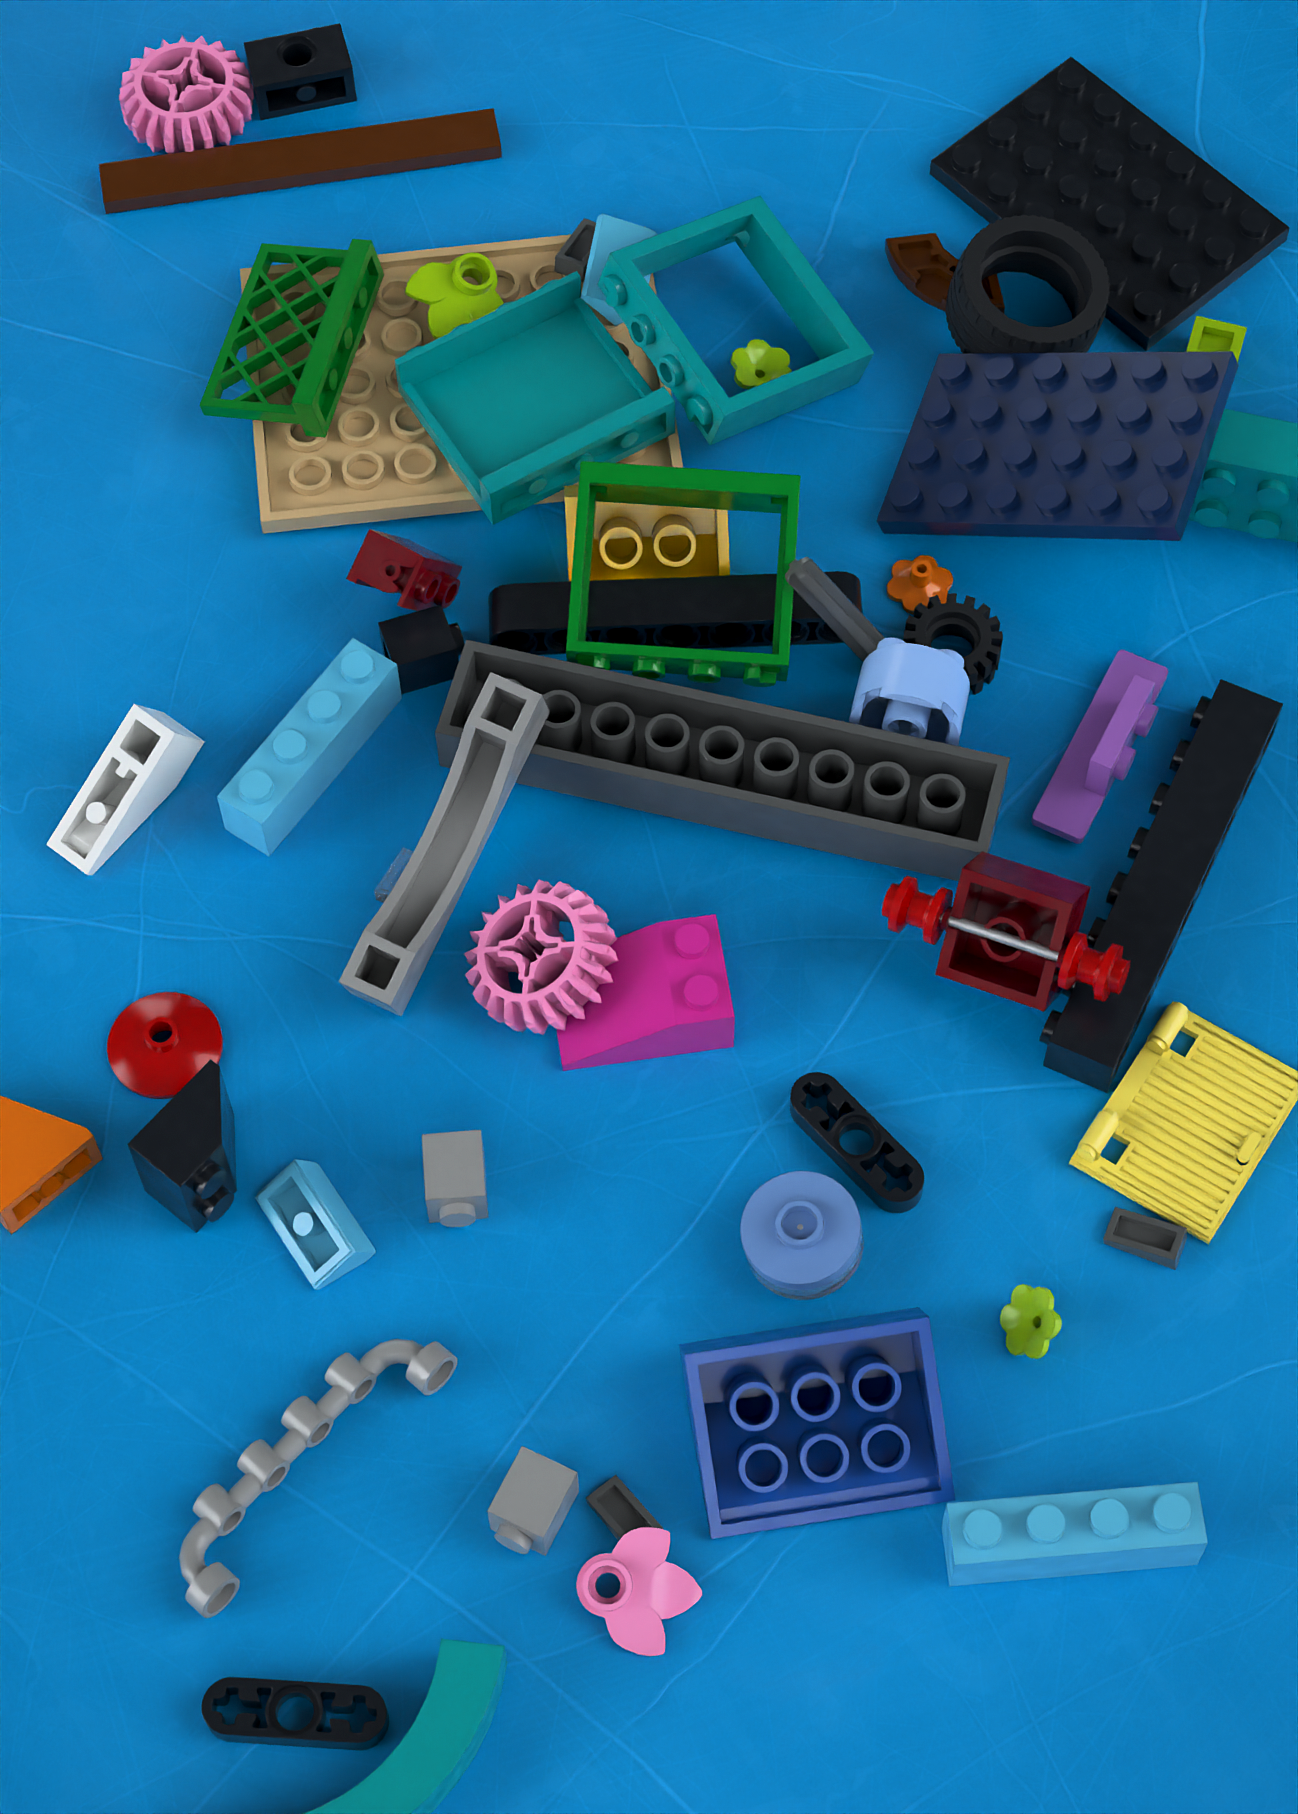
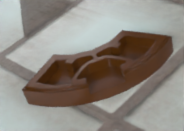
(928, 269)

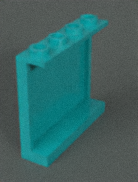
(531, 398)

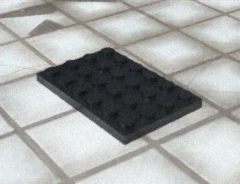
(1141, 197)

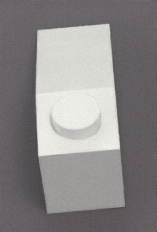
(125, 787)

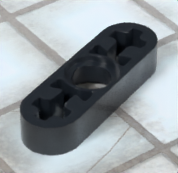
(873, 1183)
(251, 1689)

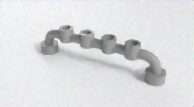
(267, 1466)

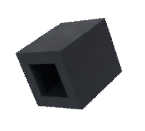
(422, 647)

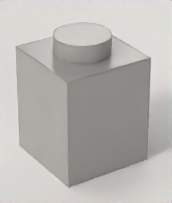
(454, 1177)
(532, 1502)

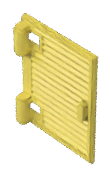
(1190, 1122)

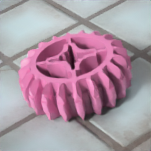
(186, 96)
(554, 973)

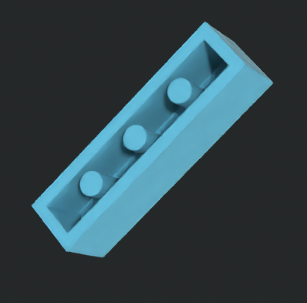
(310, 747)
(1073, 1533)

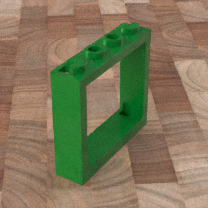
(693, 490)

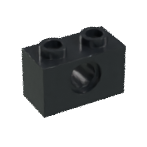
(300, 71)

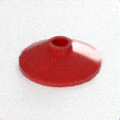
(164, 1067)

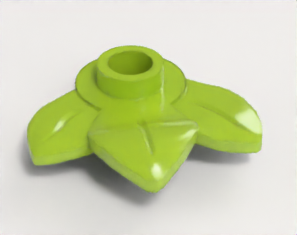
(450, 296)

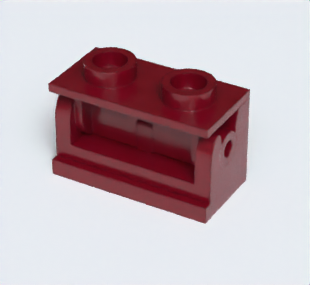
(405, 568)

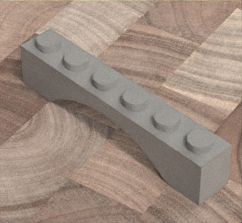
(413, 916)

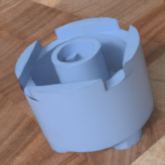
(912, 691)

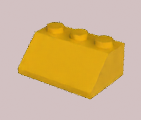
(651, 540)

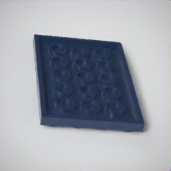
(1059, 445)

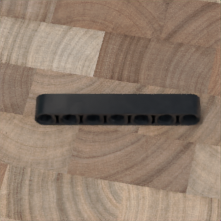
(658, 613)

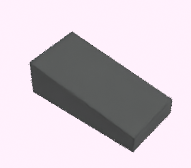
(576, 250)
(1146, 1237)
(620, 1508)

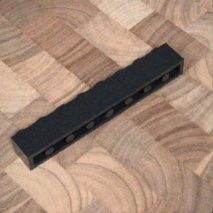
(1164, 879)

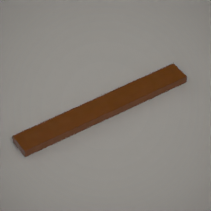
(299, 160)

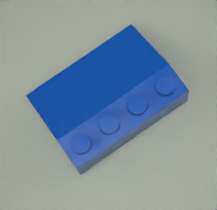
(817, 1422)

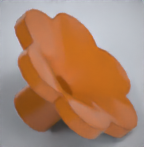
(918, 581)

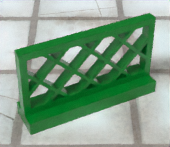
(335, 335)

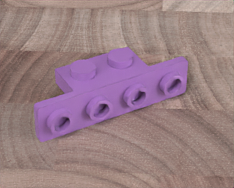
(1101, 746)

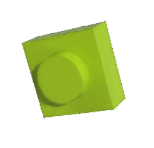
(1215, 335)

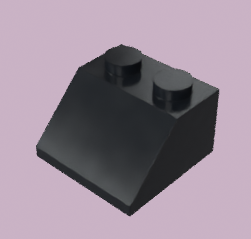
(190, 1151)

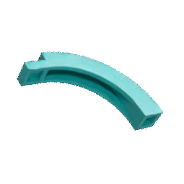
(440, 1740)

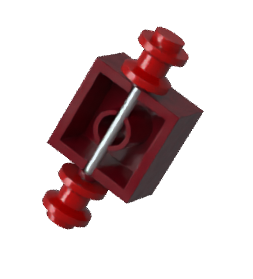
(1009, 932)

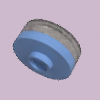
(802, 1235)

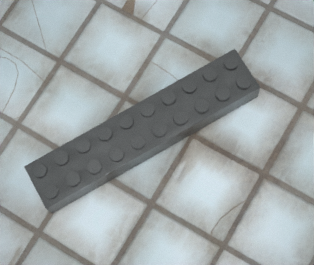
(743, 764)

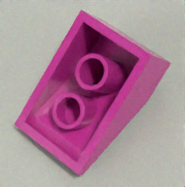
(663, 1001)

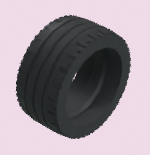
(1041, 250)

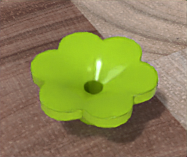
(758, 364)
(1030, 1321)

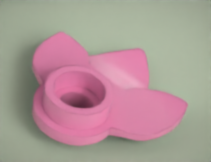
(647, 1591)

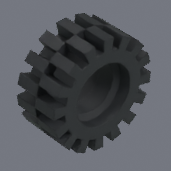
(961, 621)

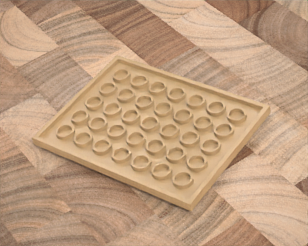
(376, 451)

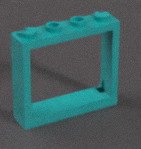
(790, 279)

